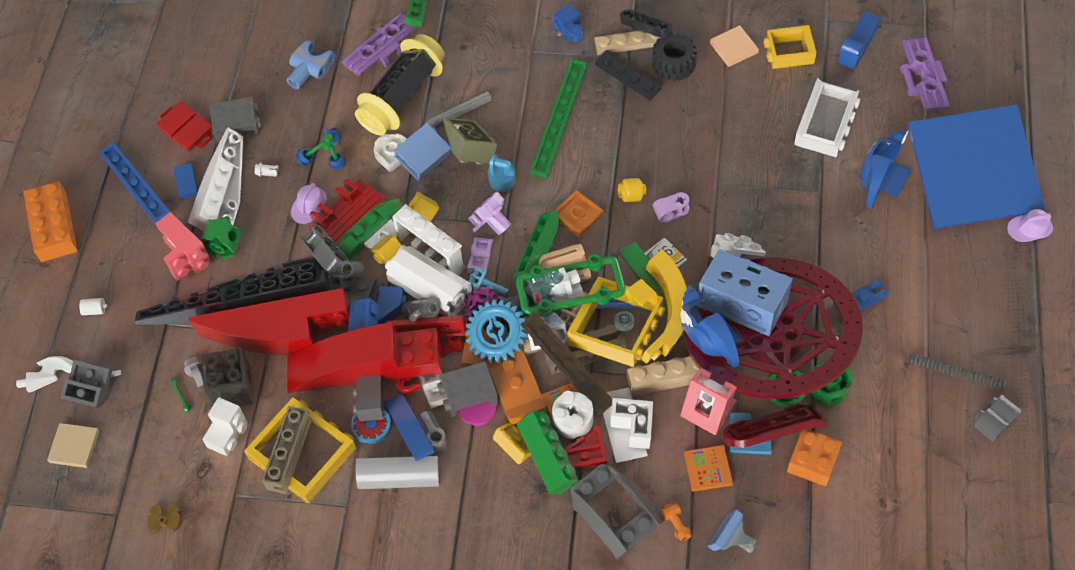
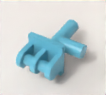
(484, 282)

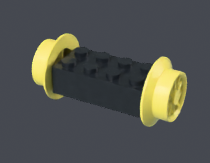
(381, 106)

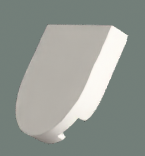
(384, 150)

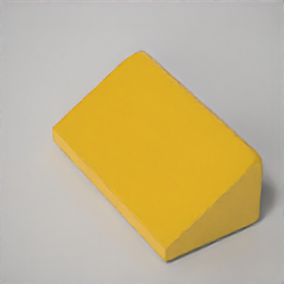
(512, 442)

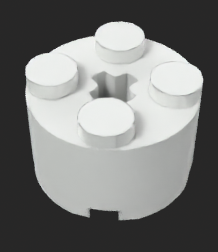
(581, 414)

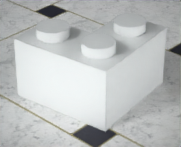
(634, 416)
(226, 426)

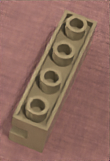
(607, 334)
(286, 450)

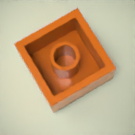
(814, 457)

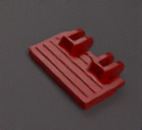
(343, 214)

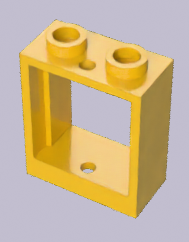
(791, 34)

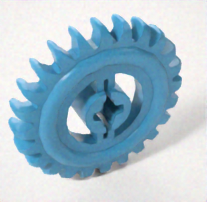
(502, 347)

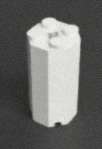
(427, 280)

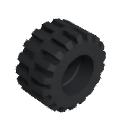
(674, 67)

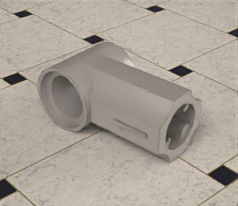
(432, 431)

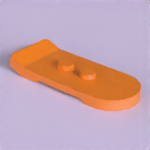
(515, 385)

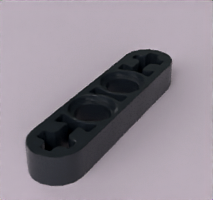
(646, 23)

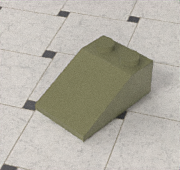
(469, 141)

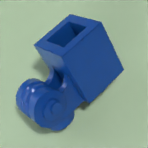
(568, 23)

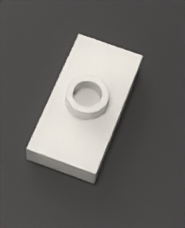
(387, 229)

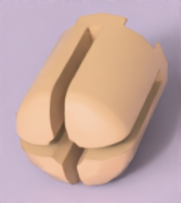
(566, 256)

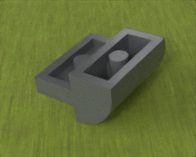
(87, 384)

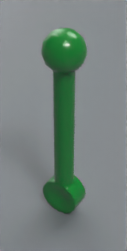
(186, 408)

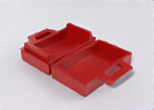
(185, 126)

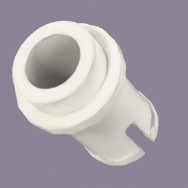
(266, 170)

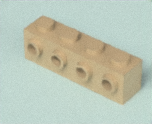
(661, 375)

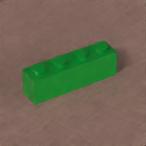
(547, 452)

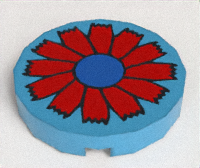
(371, 431)

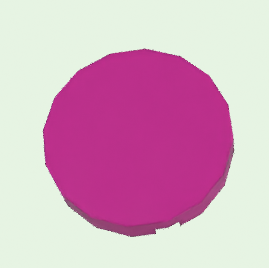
(478, 414)

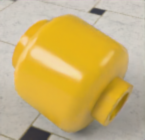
(631, 190)

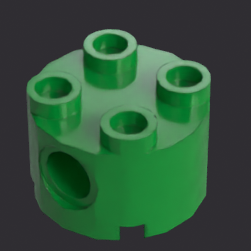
(221, 237)
(835, 391)

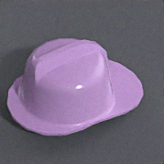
(307, 200)
(1030, 226)

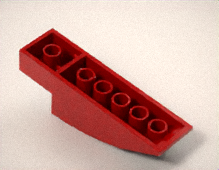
(278, 325)
(365, 353)

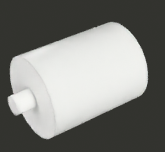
(92, 306)

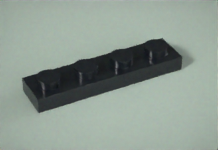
(628, 75)

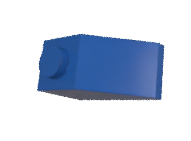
(390, 303)

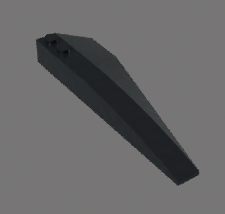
(293, 280)

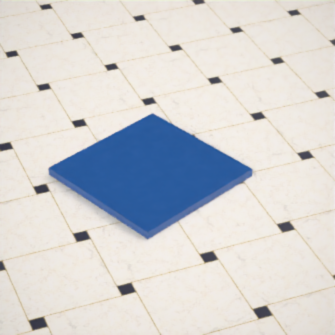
(975, 166)

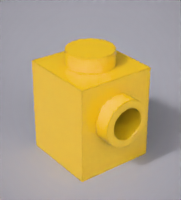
(385, 249)

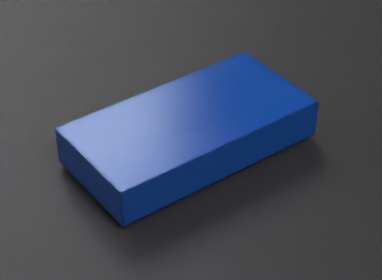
(185, 181)

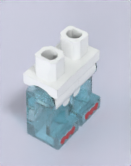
(555, 286)

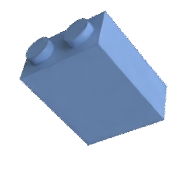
(422, 151)

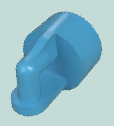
(501, 174)

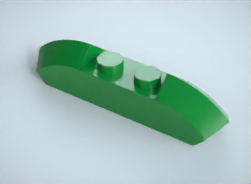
(353, 240)
(539, 242)

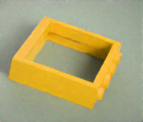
(577, 339)
(327, 471)

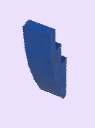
(409, 427)

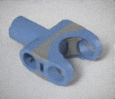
(308, 64)

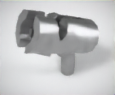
(420, 309)

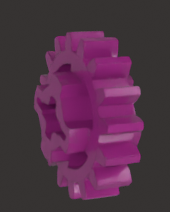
(478, 299)

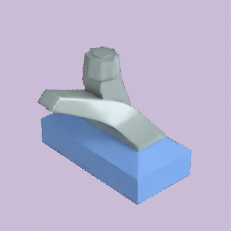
(731, 534)

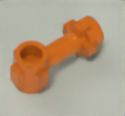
(671, 512)

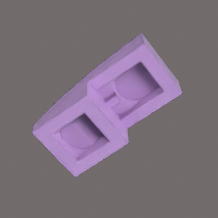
(480, 254)

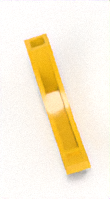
(673, 286)

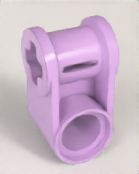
(670, 207)

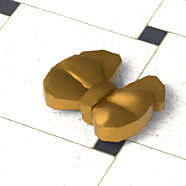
(170, 520)

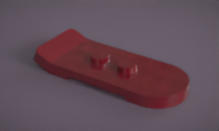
(773, 426)

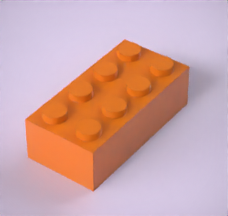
(50, 221)

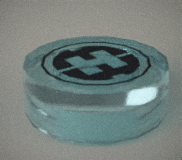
(624, 321)

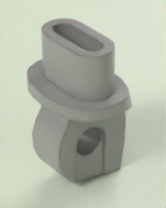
(194, 368)

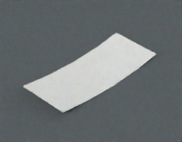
(620, 436)

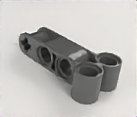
(332, 259)

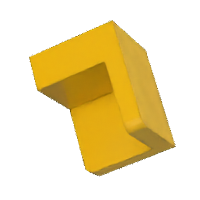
(424, 206)
(641, 294)

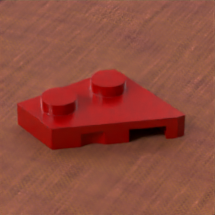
(587, 450)

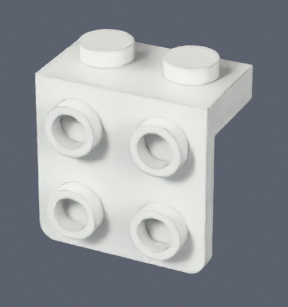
(736, 245)

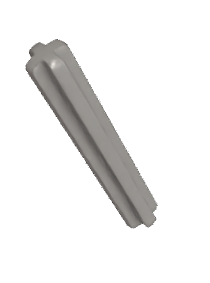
(460, 109)

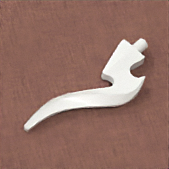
(48, 373)

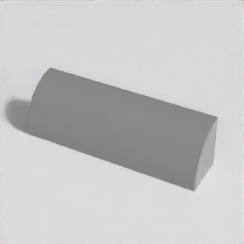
(397, 472)

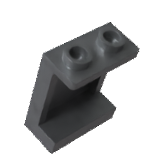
(235, 114)
(467, 388)

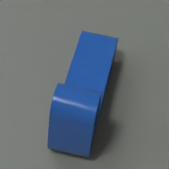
(856, 45)

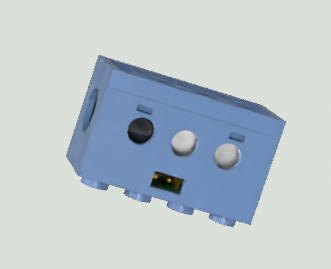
(744, 292)

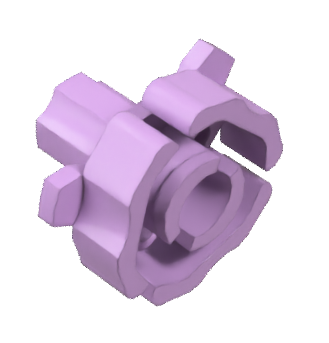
(490, 212)

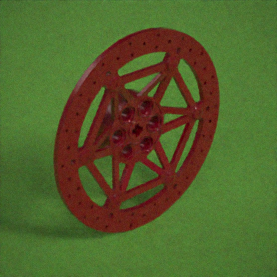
(787, 341)

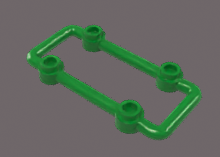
(594, 263)

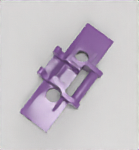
(379, 46)
(931, 72)

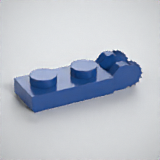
(865, 296)

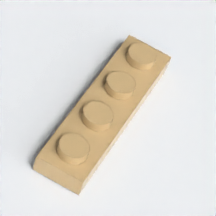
(624, 42)

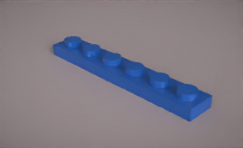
(134, 182)

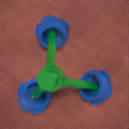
(331, 138)

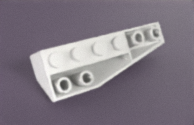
(221, 183)

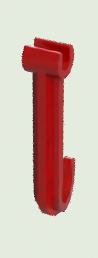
(453, 344)

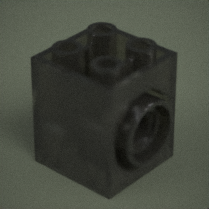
(228, 377)

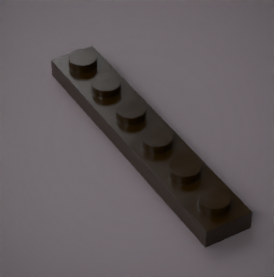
(567, 363)

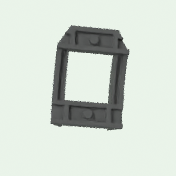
(633, 530)

